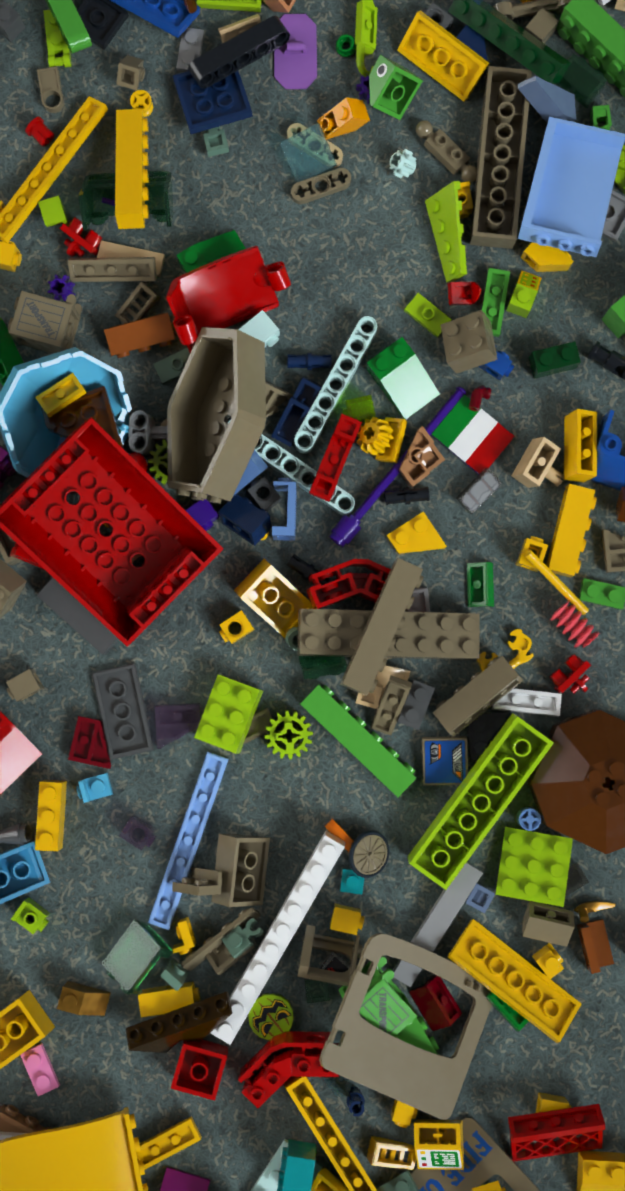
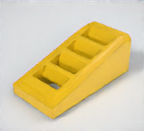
(379, 1159)

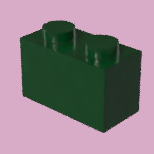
(554, 360)

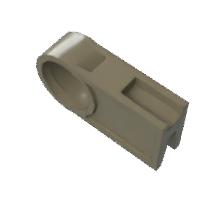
(50, 85)

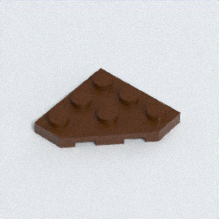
(92, 404)

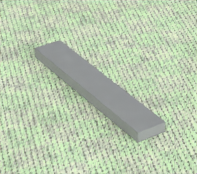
(439, 919)

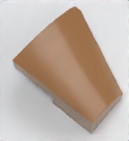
(420, 458)

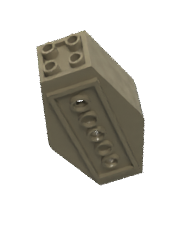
(218, 382)

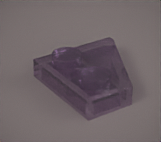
(175, 721)

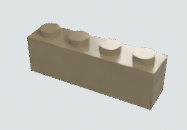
(477, 696)

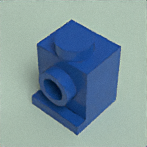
(499, 367)

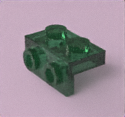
(317, 666)

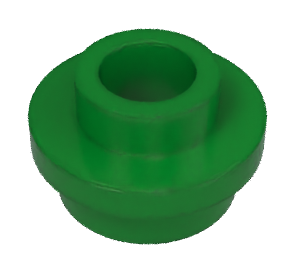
(343, 40)

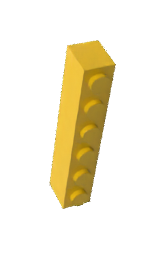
(130, 169)
(328, 1134)

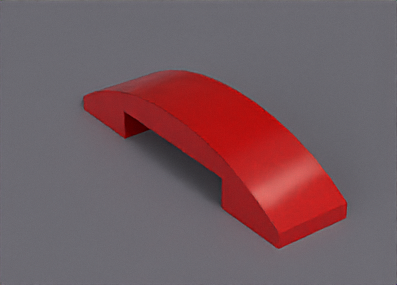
(335, 457)

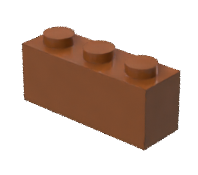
(140, 335)

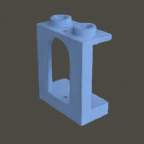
(282, 532)

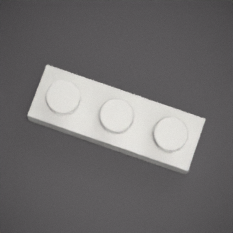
(530, 702)

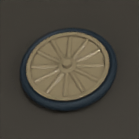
(369, 854)

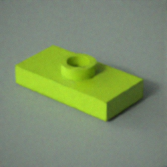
(426, 314)

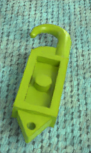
(365, 33)

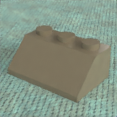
(243, 869)

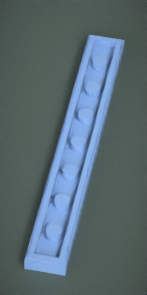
(188, 839)

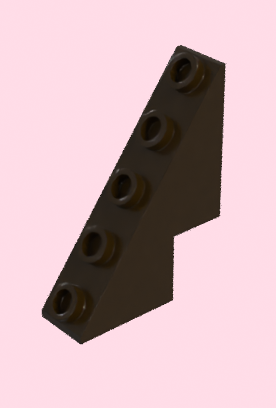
(184, 1024)

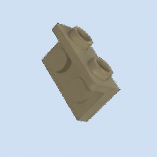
(200, 883)

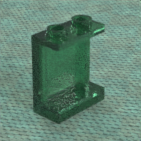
(135, 956)

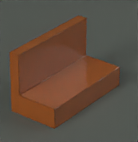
(595, 945)

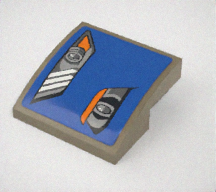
(444, 760)

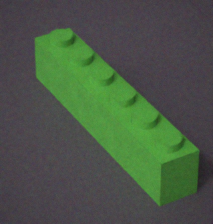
(358, 740)

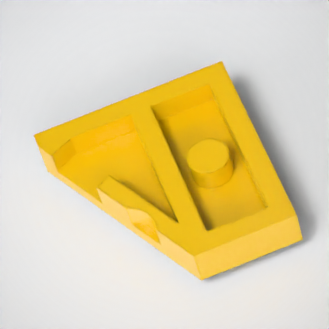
(416, 536)

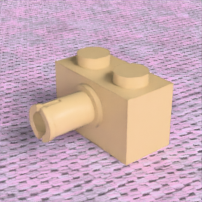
(537, 464)

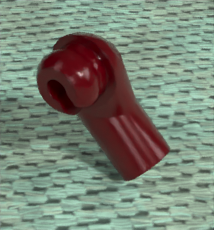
(477, 395)

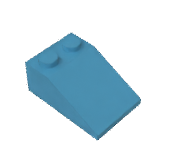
(21, 871)

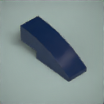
(296, 411)

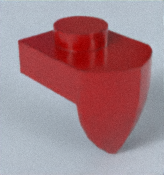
(463, 293)

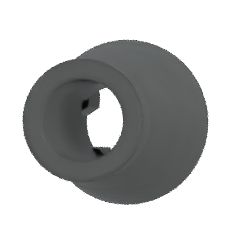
(16, 834)

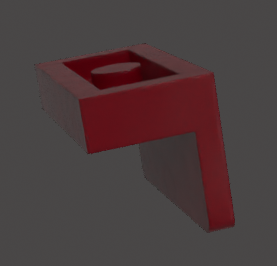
(436, 1003)

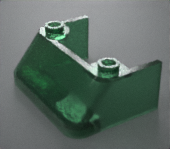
(103, 185)

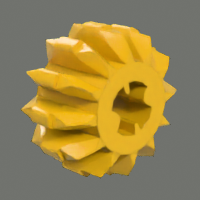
(374, 436)

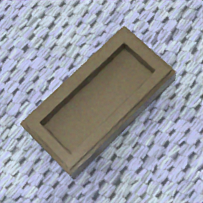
(258, 725)

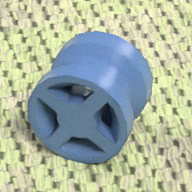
(533, 818)

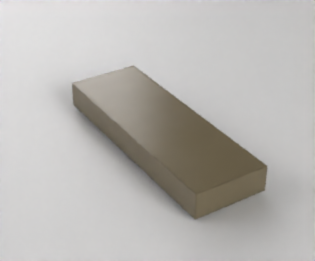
(391, 705)

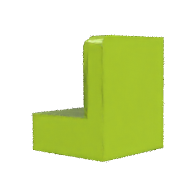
(53, 211)

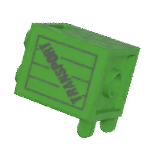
(384, 1002)

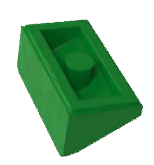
(480, 584)

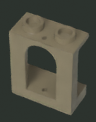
(345, 947)

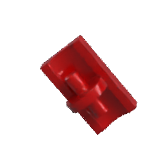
(74, 230)
(562, 681)

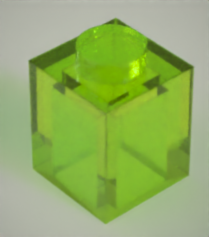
(359, 408)

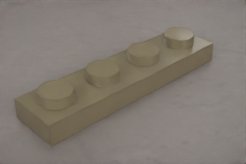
(112, 269)

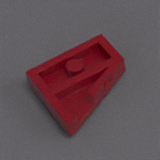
(89, 743)

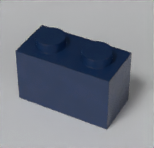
(245, 519)

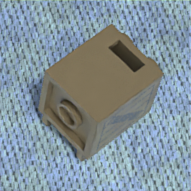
(45, 322)

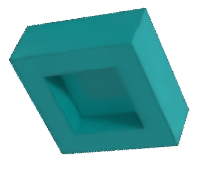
(351, 882)

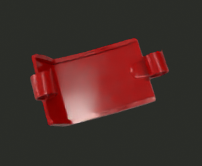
(224, 293)

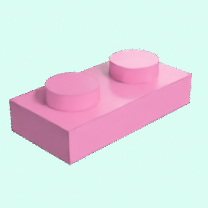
(40, 1069)

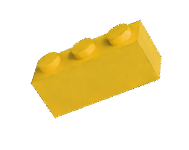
(580, 445)
(50, 815)

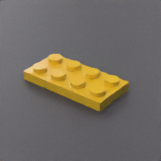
(442, 56)

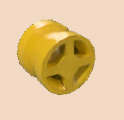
(143, 99)

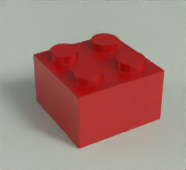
(200, 1068)

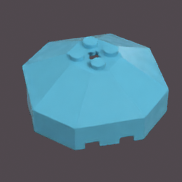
(21, 414)

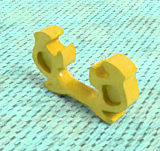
(521, 643)

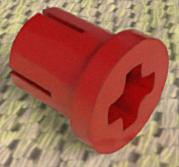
(39, 131)

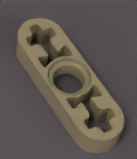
(338, 186)

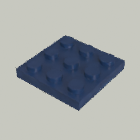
(213, 105)

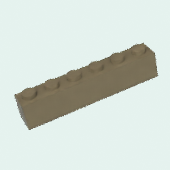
(381, 627)

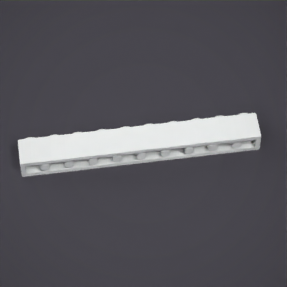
(280, 934)

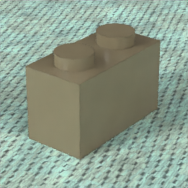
(548, 923)

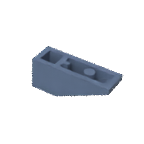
(549, 99)

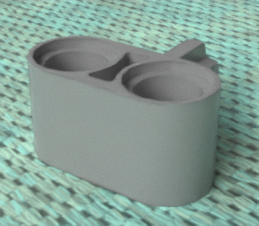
(148, 432)

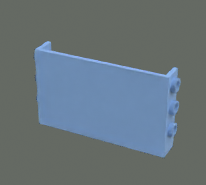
(572, 187)

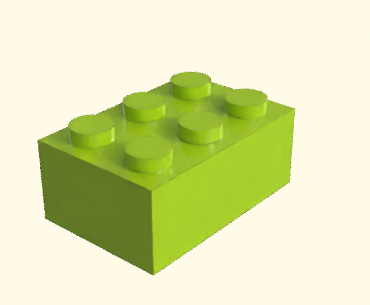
(228, 714)

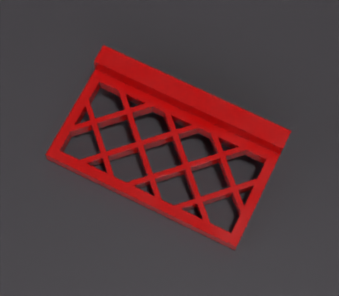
(557, 1123)

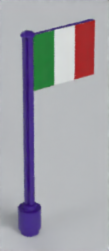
(466, 433)

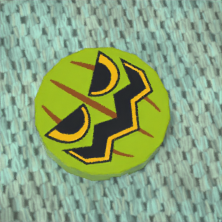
(270, 1015)

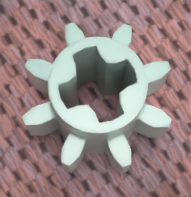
(403, 163)

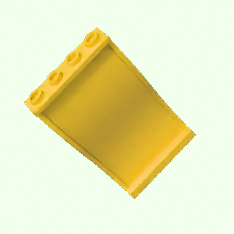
(75, 1157)

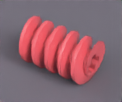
(574, 625)

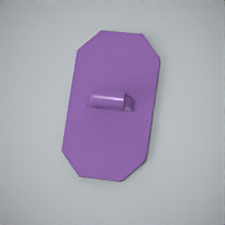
(297, 59)

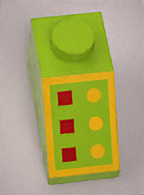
(524, 294)

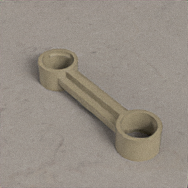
(530, 8)

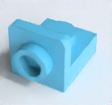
(94, 787)

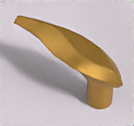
(591, 906)

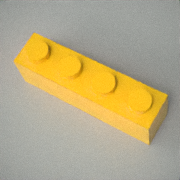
(570, 530)

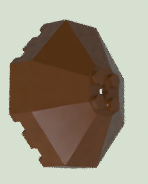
(571, 778)

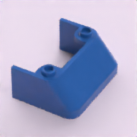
(609, 462)

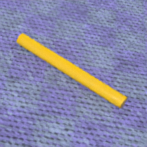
(556, 582)

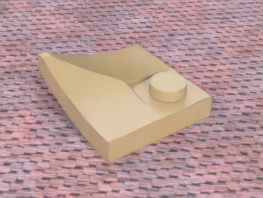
(373, 699)

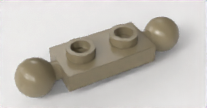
(446, 151)

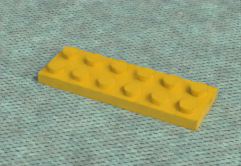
(514, 980)

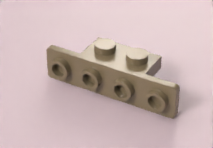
(215, 949)

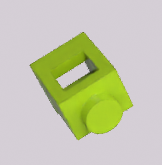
(27, 908)

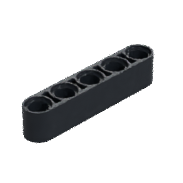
(239, 52)

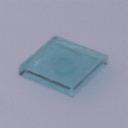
(308, 153)

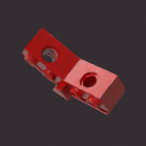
(347, 585)
(278, 1068)

